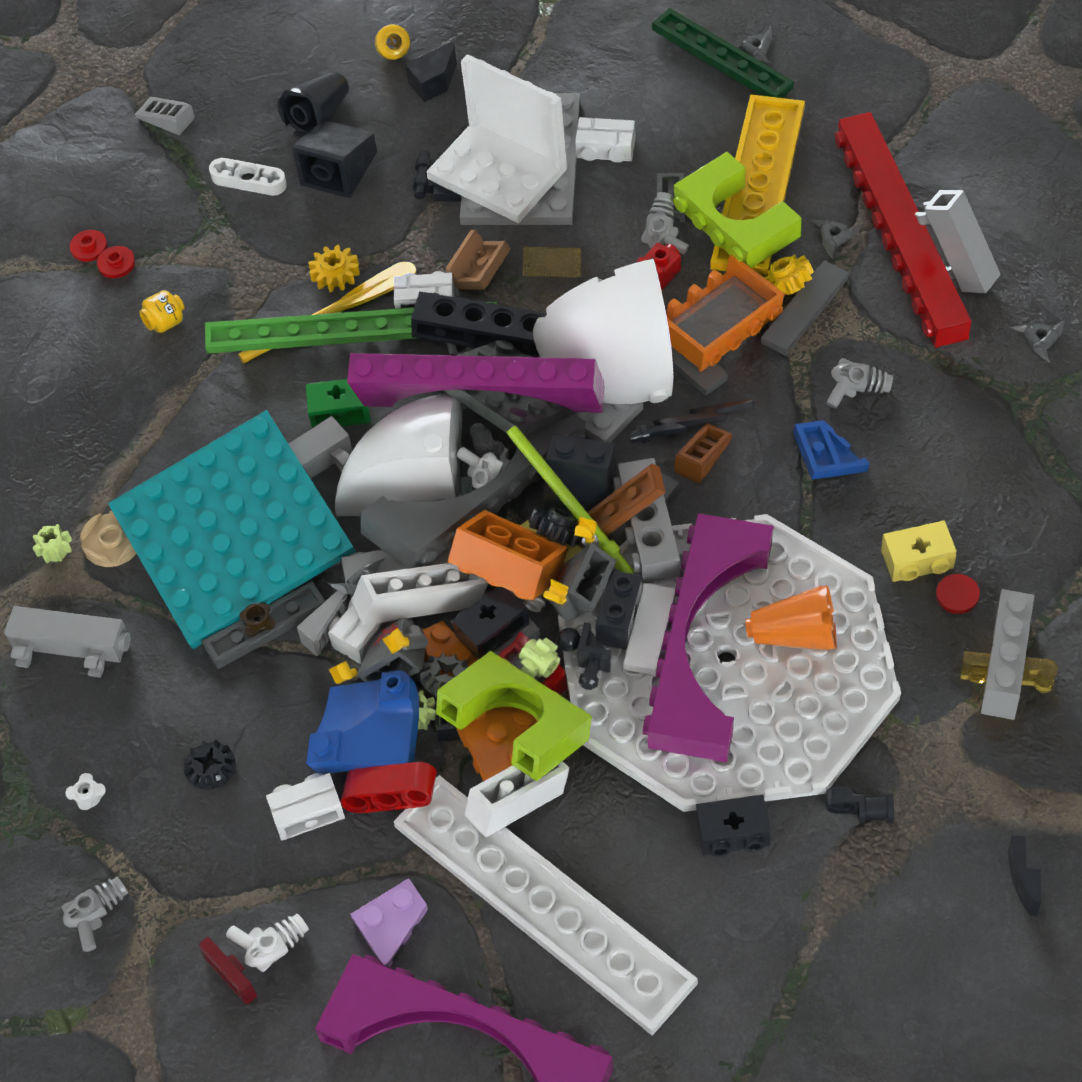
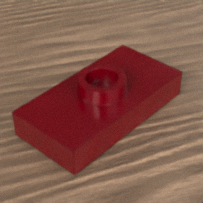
(228, 969)

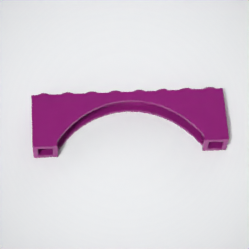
(387, 378)
(682, 714)
(380, 999)

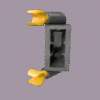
(582, 576)
(392, 649)

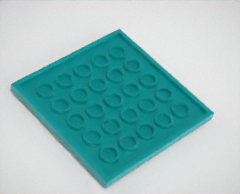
(230, 528)

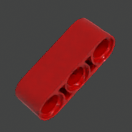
(389, 787)

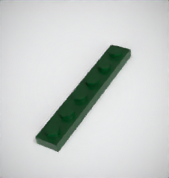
(722, 55)

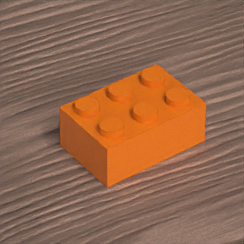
(507, 555)

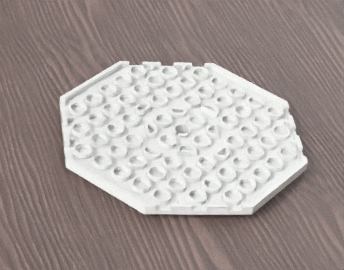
(792, 708)

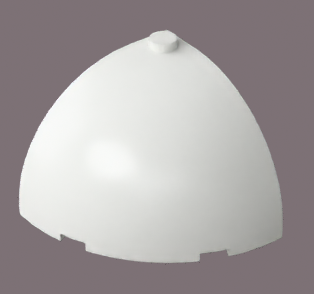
(618, 325)
(405, 457)

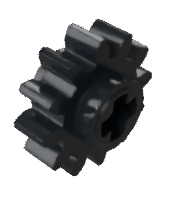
(555, 525)

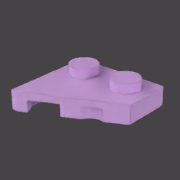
(390, 920)

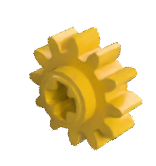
(334, 268)
(789, 274)

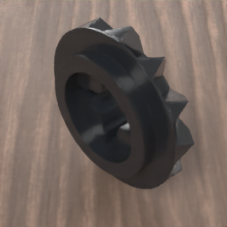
(216, 774)

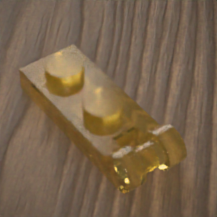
(1036, 672)

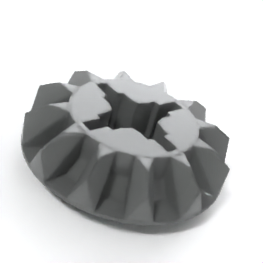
(431, 670)

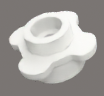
(89, 799)

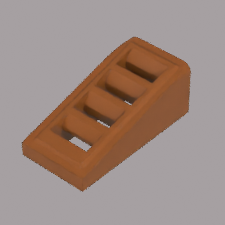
(697, 467)

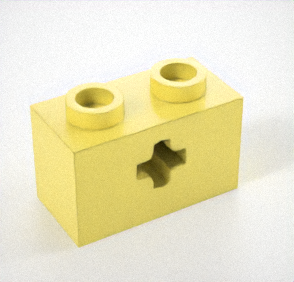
(918, 551)

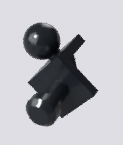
(589, 651)

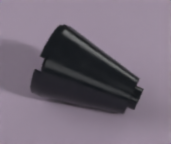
(312, 102)

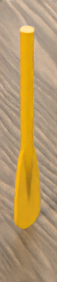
(369, 290)

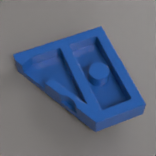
(826, 452)

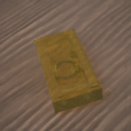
(552, 261)

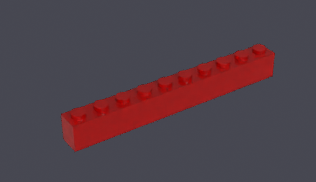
(908, 241)

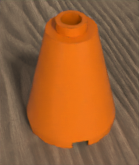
(796, 621)

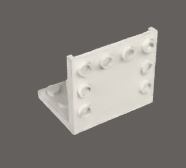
(511, 143)

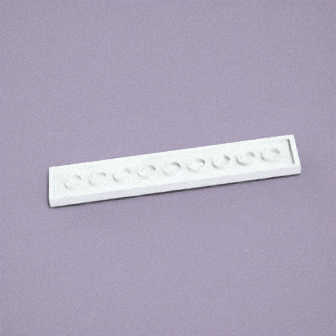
(550, 909)

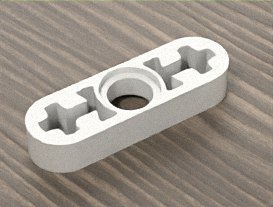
(229, 172)

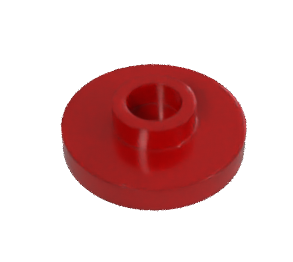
(88, 245)
(115, 262)
(957, 593)

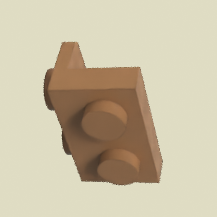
(476, 262)

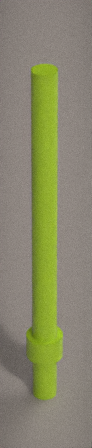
(566, 496)

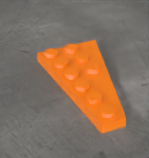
(493, 732)

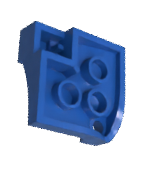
(367, 725)

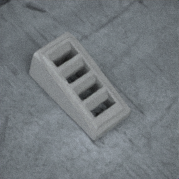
(175, 124)
(315, 628)

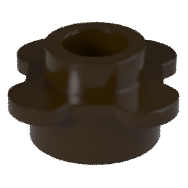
(256, 611)

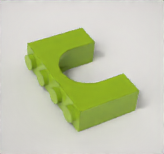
(744, 239)
(497, 683)

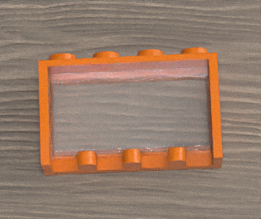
(722, 313)

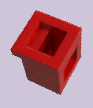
(666, 260)

